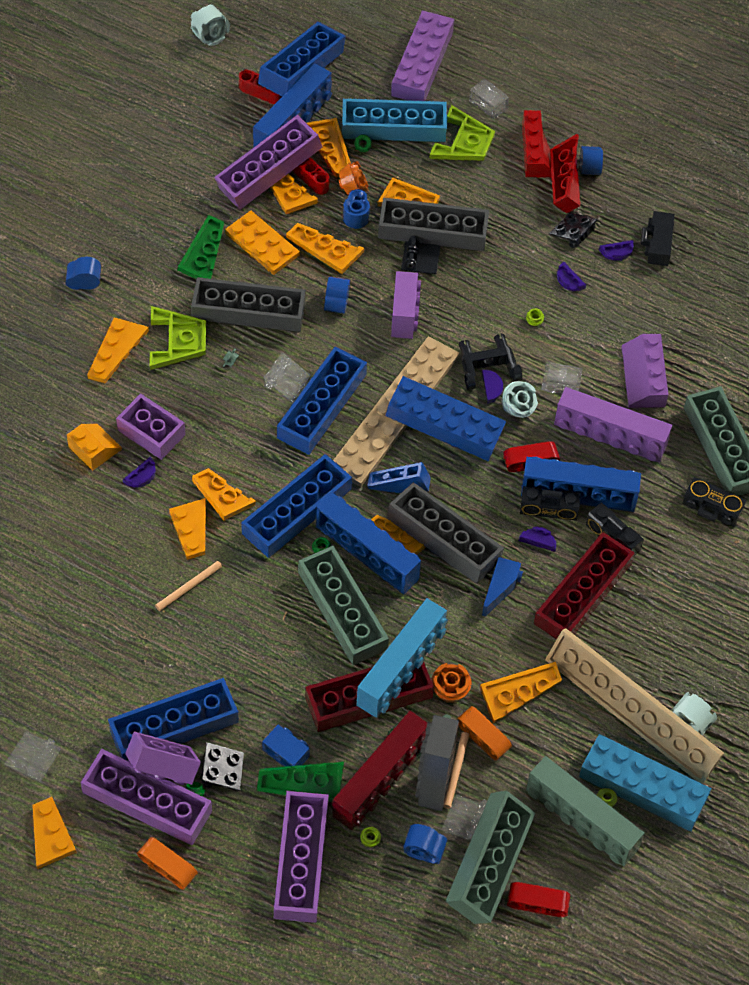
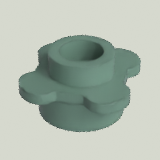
(230, 358)

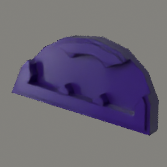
(617, 251)
(568, 278)
(493, 385)
(142, 474)
(539, 537)

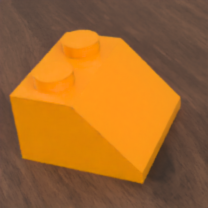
(92, 444)

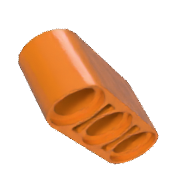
(484, 733)
(167, 863)

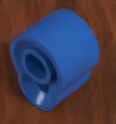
(591, 160)
(356, 209)
(83, 273)
(337, 294)
(424, 844)

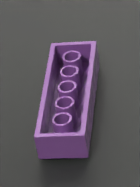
(422, 57)
(268, 162)
(612, 424)
(146, 797)
(301, 857)

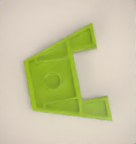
(470, 142)
(186, 337)

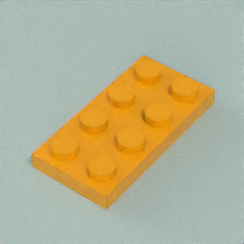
(262, 242)

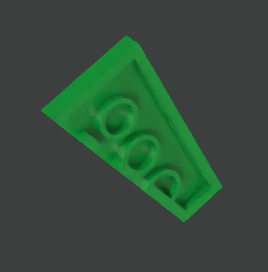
(202, 253)
(311, 778)

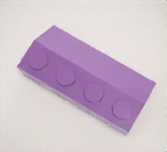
(645, 372)

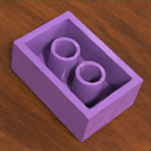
(405, 305)
(150, 426)
(162, 758)

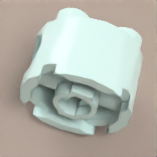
(209, 25)
(695, 712)

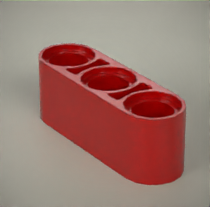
(249, 84)
(313, 176)
(516, 456)
(538, 899)

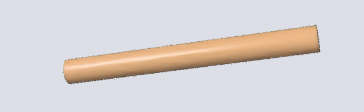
(188, 586)
(456, 770)

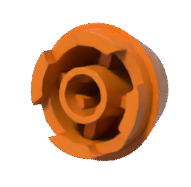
(352, 178)
(451, 682)

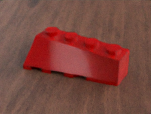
(535, 146)
(565, 175)

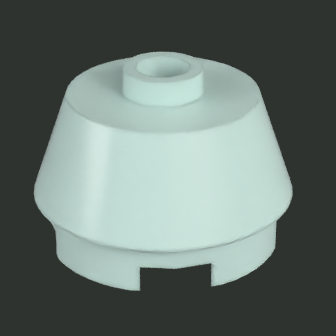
(519, 399)

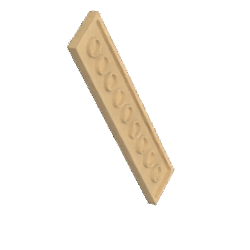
(379, 432)
(634, 706)

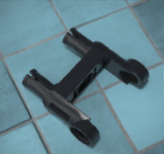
(501, 355)

